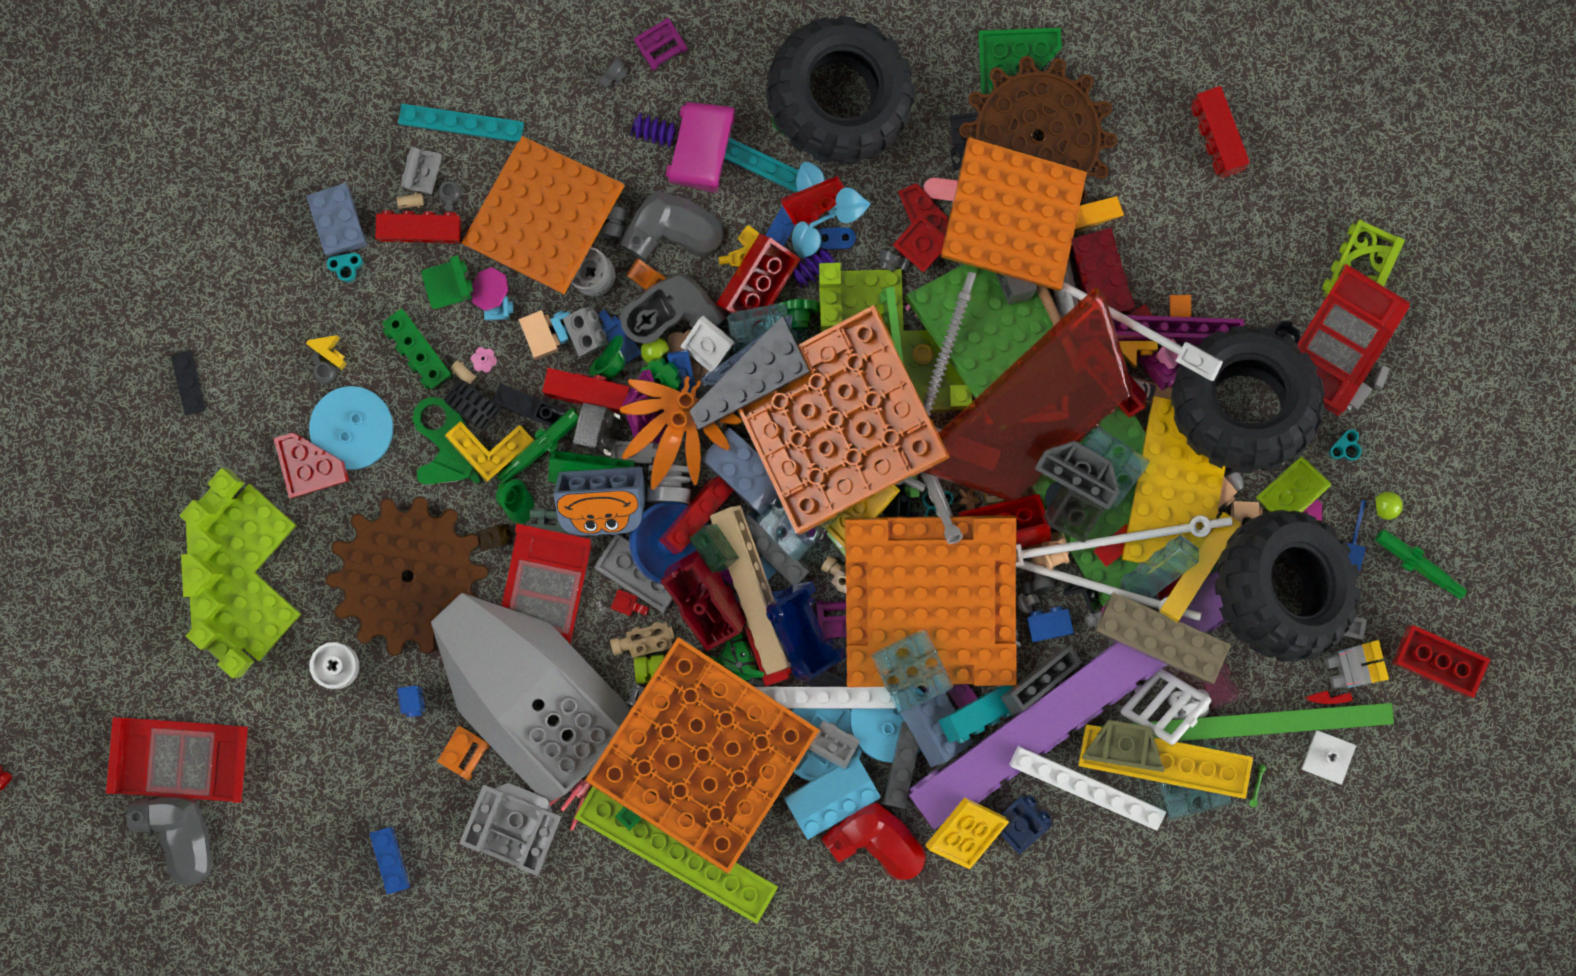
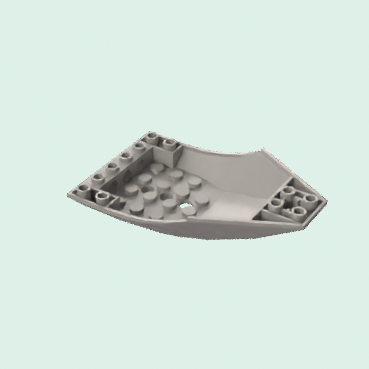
(504, 663)

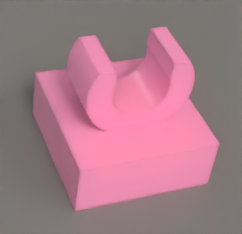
(1167, 356)

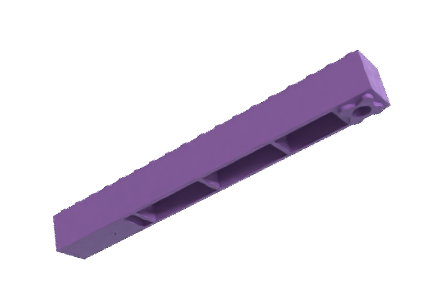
(1049, 719)

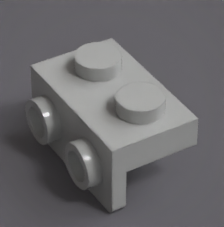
(421, 171)
(834, 744)

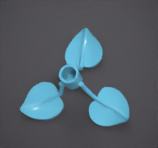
(849, 208)

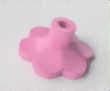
(487, 363)

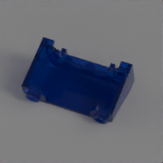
(801, 633)

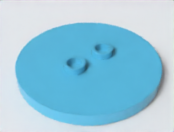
(352, 426)
(877, 731)
(812, 764)

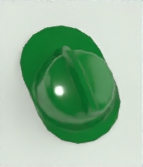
(610, 361)
(515, 500)

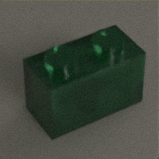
(714, 548)

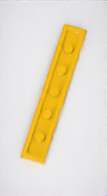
(1194, 577)

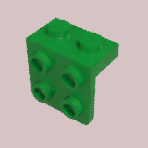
(447, 283)

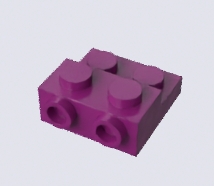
(1158, 371)

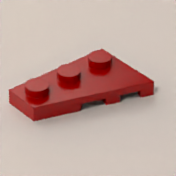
(812, 201)
(918, 202)

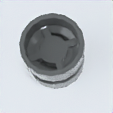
(613, 226)

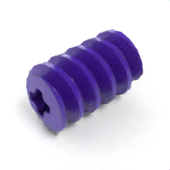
(653, 129)
(811, 268)

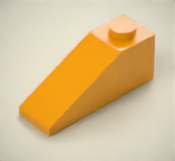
(1098, 213)

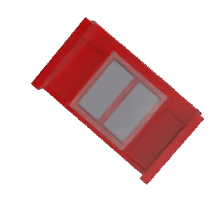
(1350, 334)
(547, 576)
(177, 759)

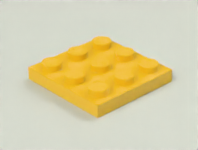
(967, 833)

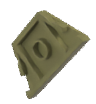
(1125, 746)

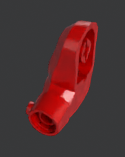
(882, 836)

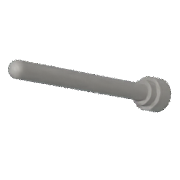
(952, 533)

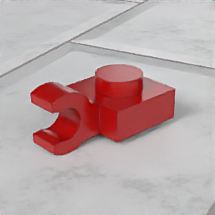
(626, 604)

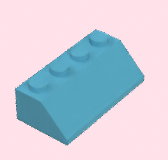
(832, 797)

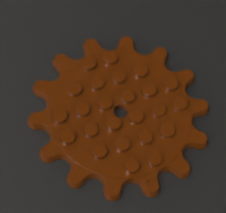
(1047, 104)
(375, 566)

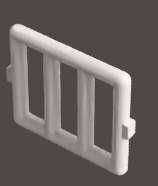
(1157, 729)

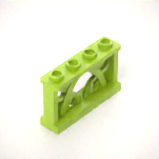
(1387, 253)

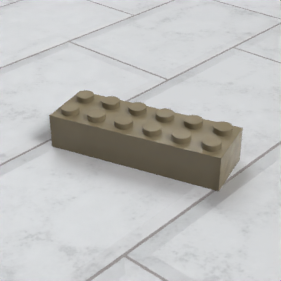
(1162, 638)

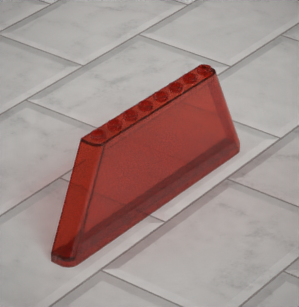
(1038, 403)

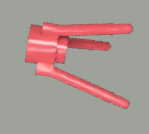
(578, 790)

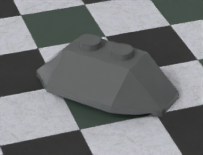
(1081, 472)

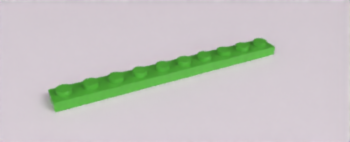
(890, 318)

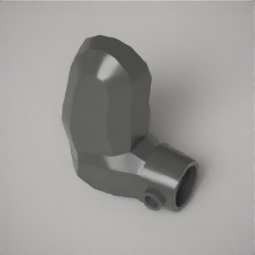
(675, 221)
(665, 306)
(181, 835)

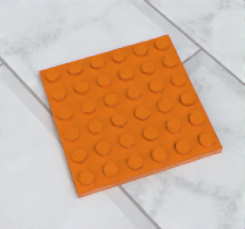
(542, 214)
(1013, 214)

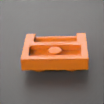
(457, 750)

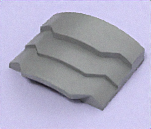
(512, 826)

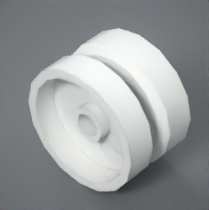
(322, 662)

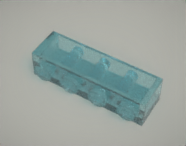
(1161, 568)

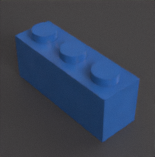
(389, 860)

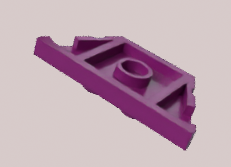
(638, 422)

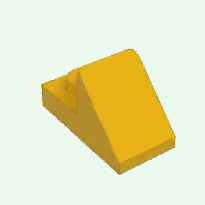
(324, 347)
(1130, 350)

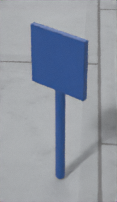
(1357, 552)

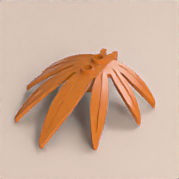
(678, 420)

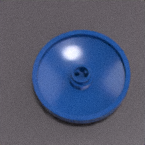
(645, 548)

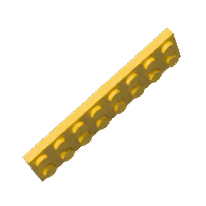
(1184, 766)

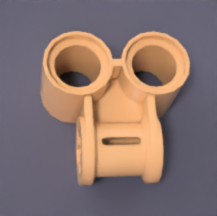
(1052, 559)

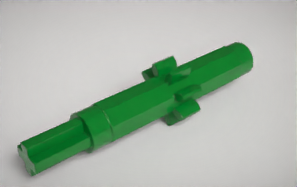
(544, 441)
(1414, 559)

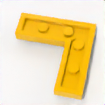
(482, 460)

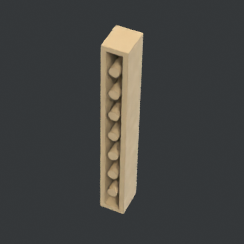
(752, 587)

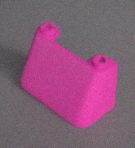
(701, 146)

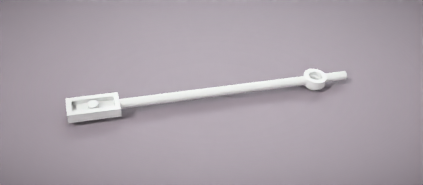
(1188, 355)
(1191, 527)
(1103, 588)

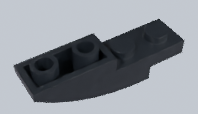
(527, 405)

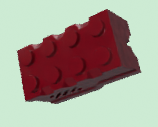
(1100, 265)
(704, 600)

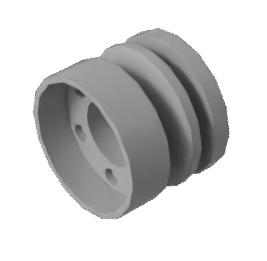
(603, 278)
(671, 486)

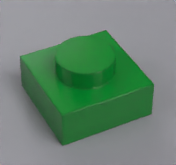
(627, 818)

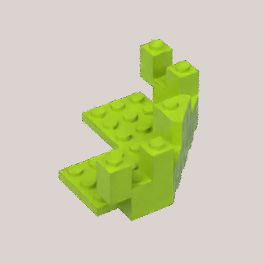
(851, 292)
(224, 550)

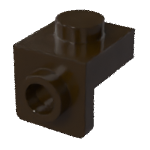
(495, 537)

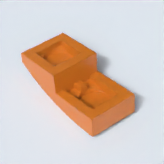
(644, 275)
(1180, 305)

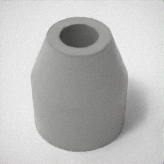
(1235, 480)

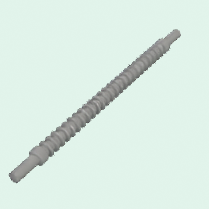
(963, 297)

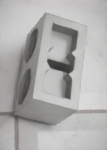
(582, 333)

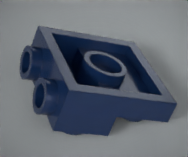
(1025, 823)

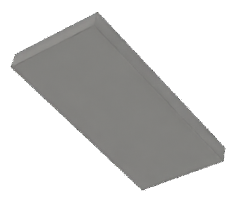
(618, 565)

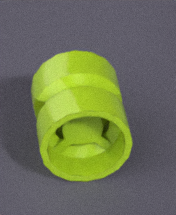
(646, 667)

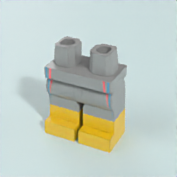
(1350, 665)

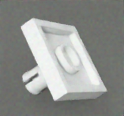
(707, 344)
(1328, 757)

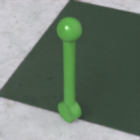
(1253, 802)

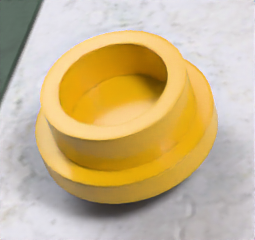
(922, 354)

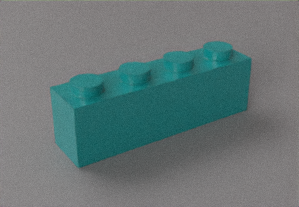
(975, 715)

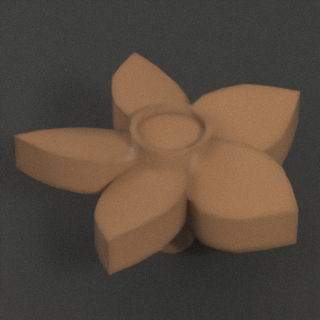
(968, 499)

